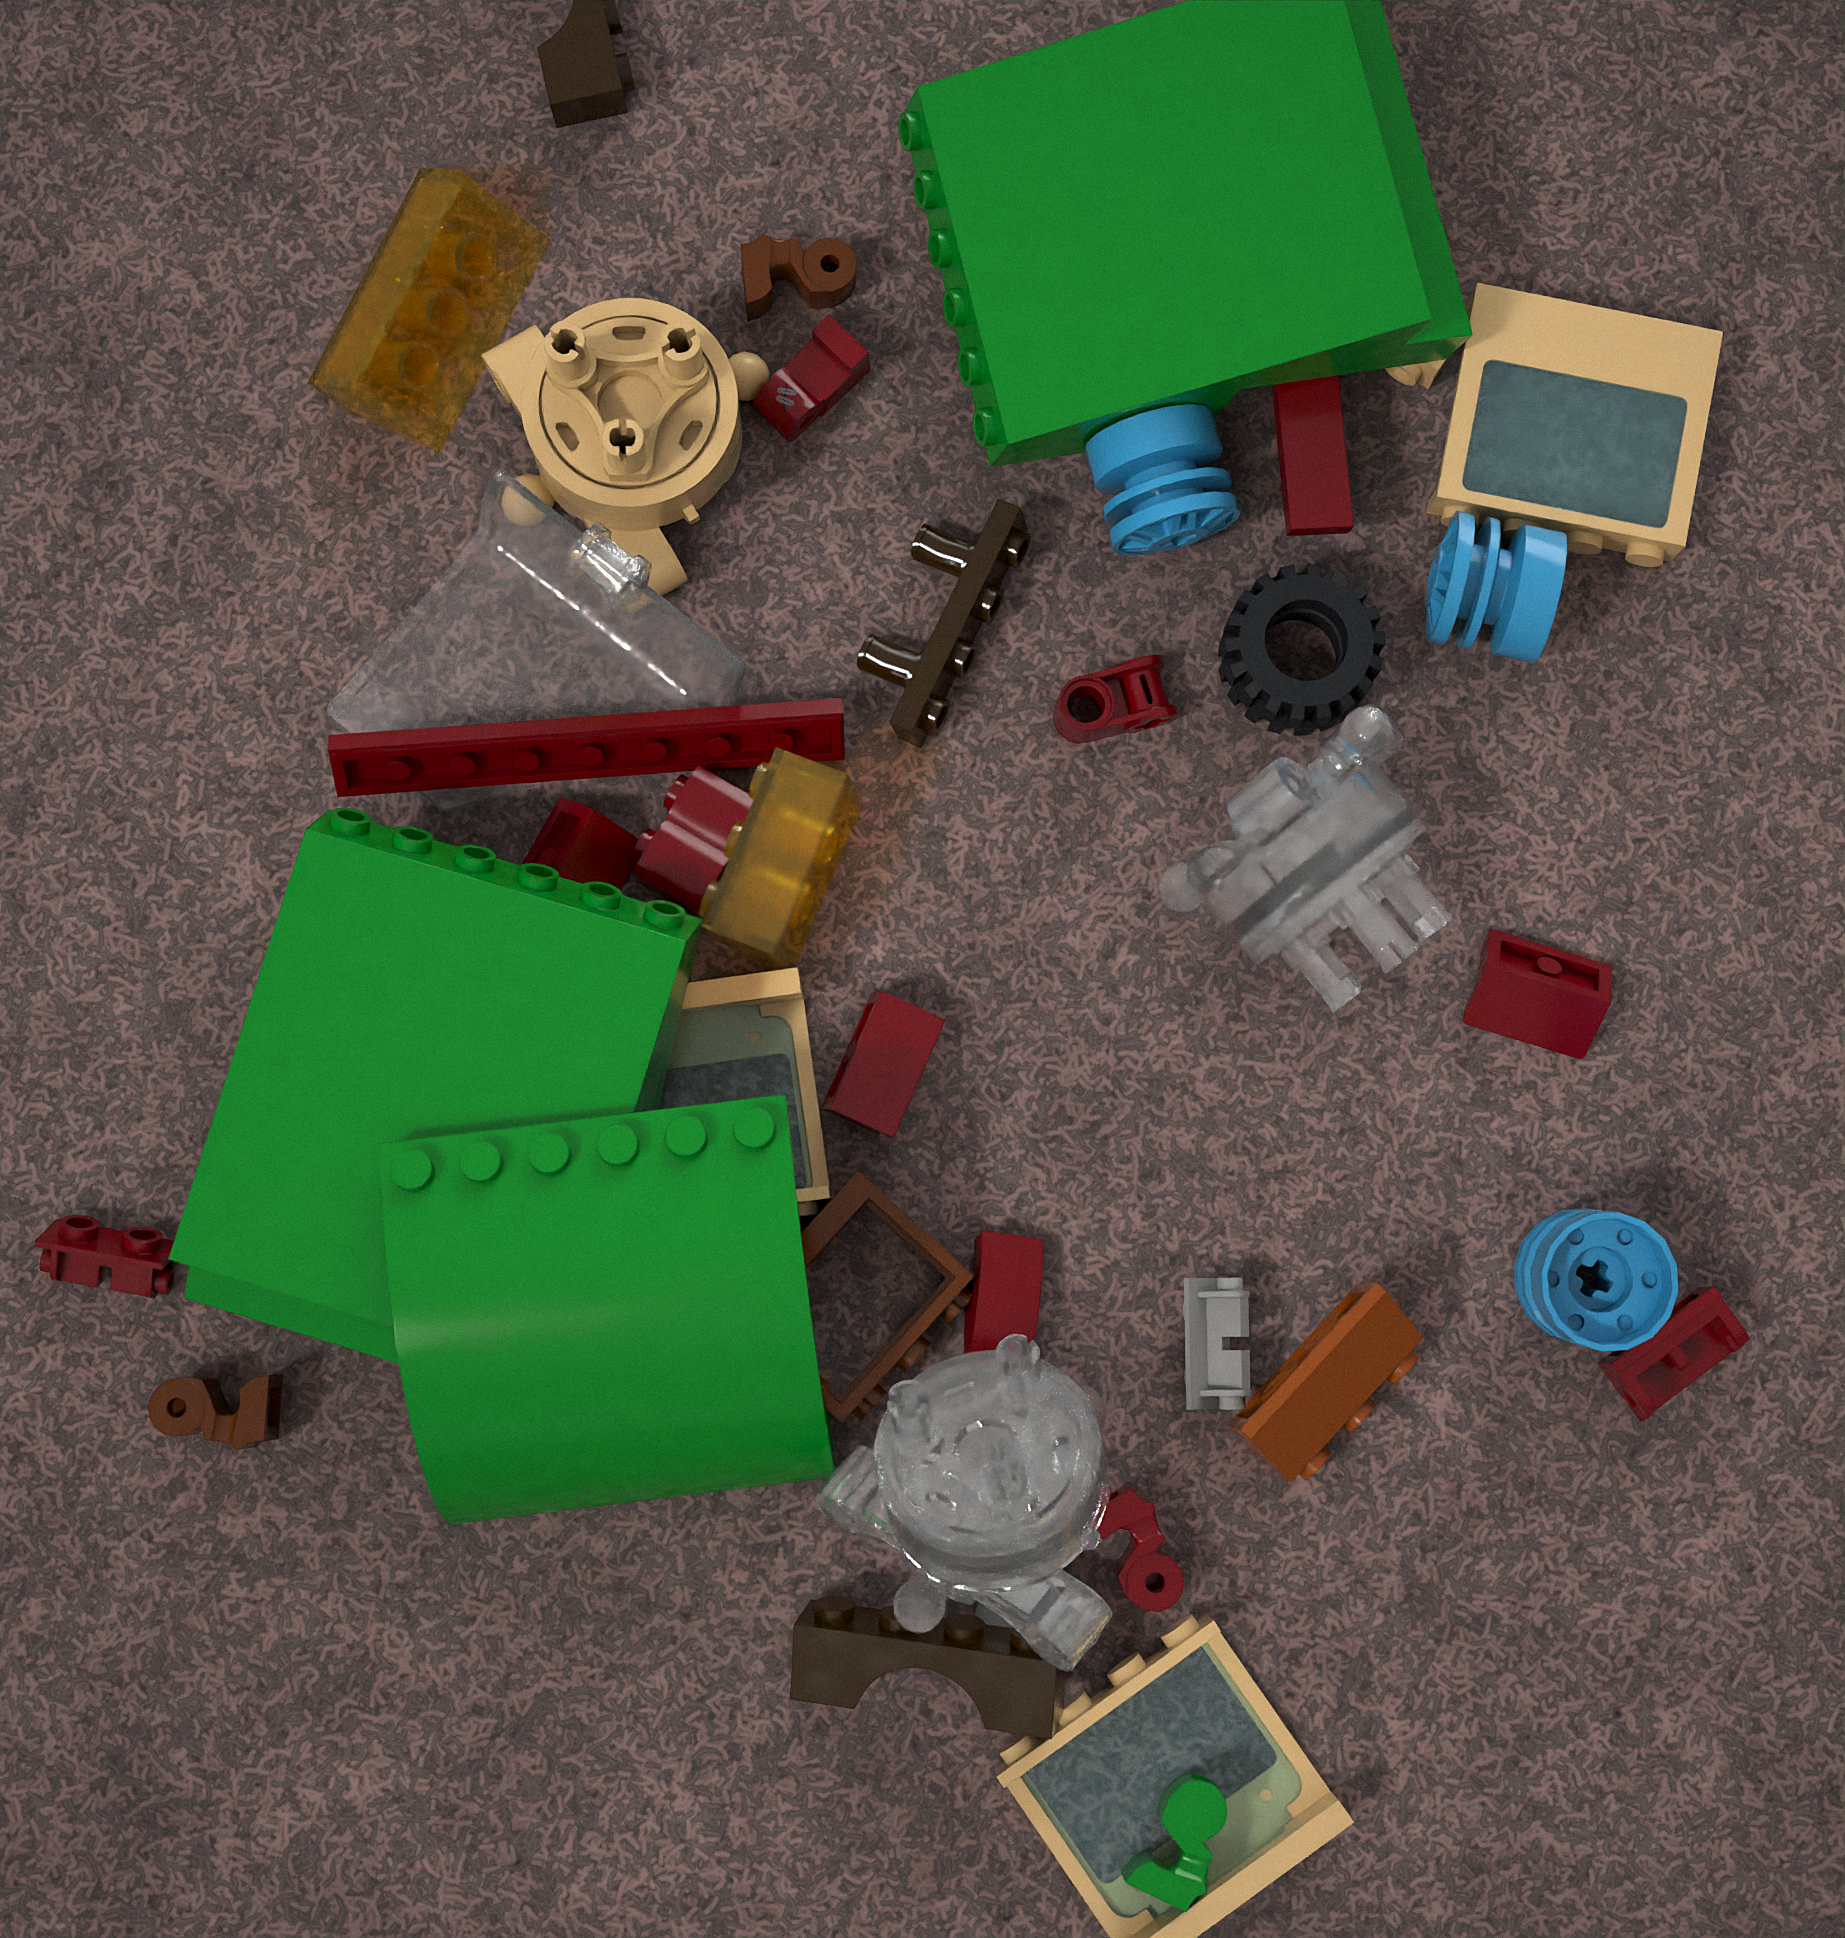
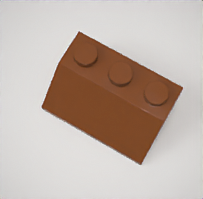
(1328, 1382)

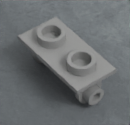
(1212, 1314)

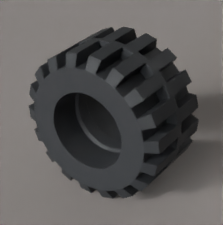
(1316, 601)

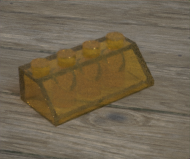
(429, 308)

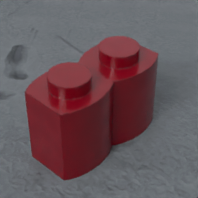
(692, 839)

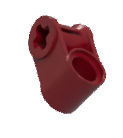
(1127, 700)

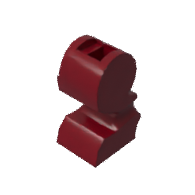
(1143, 1571)

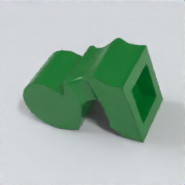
(1191, 1813)

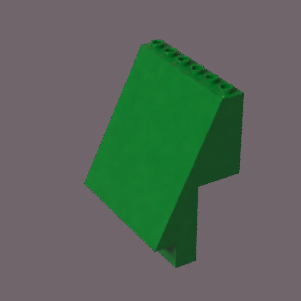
(1179, 217)
(402, 1005)

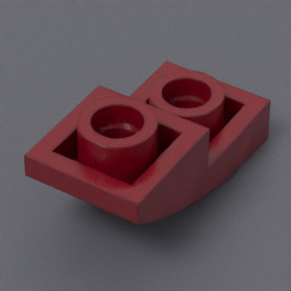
(1004, 1290)

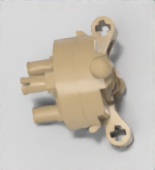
(628, 419)

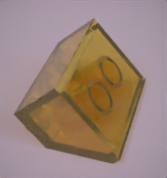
(781, 859)

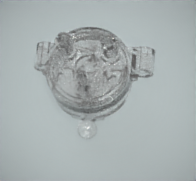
(1317, 856)
(987, 1490)

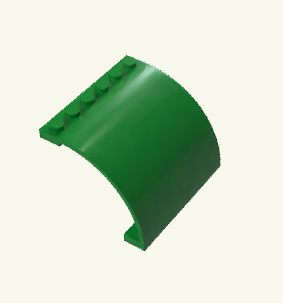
(604, 1310)

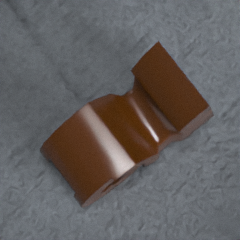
(820, 274)
(198, 1405)

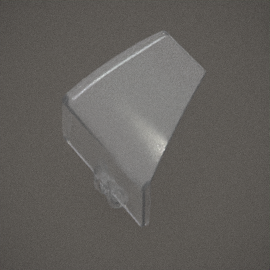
(535, 630)

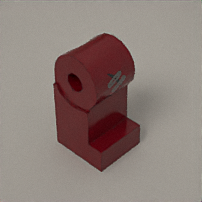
(812, 380)

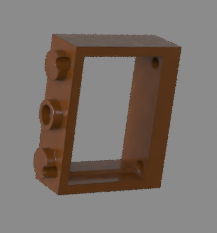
(908, 1341)

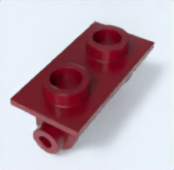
(80, 1248)

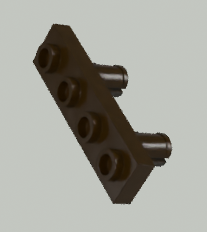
(951, 648)

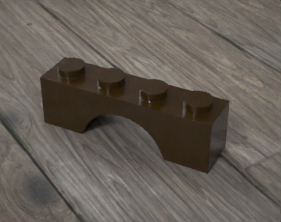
(581, 68)
(850, 1646)

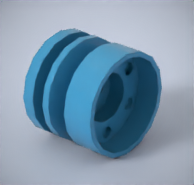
(1162, 479)
(1494, 586)
(1632, 1272)

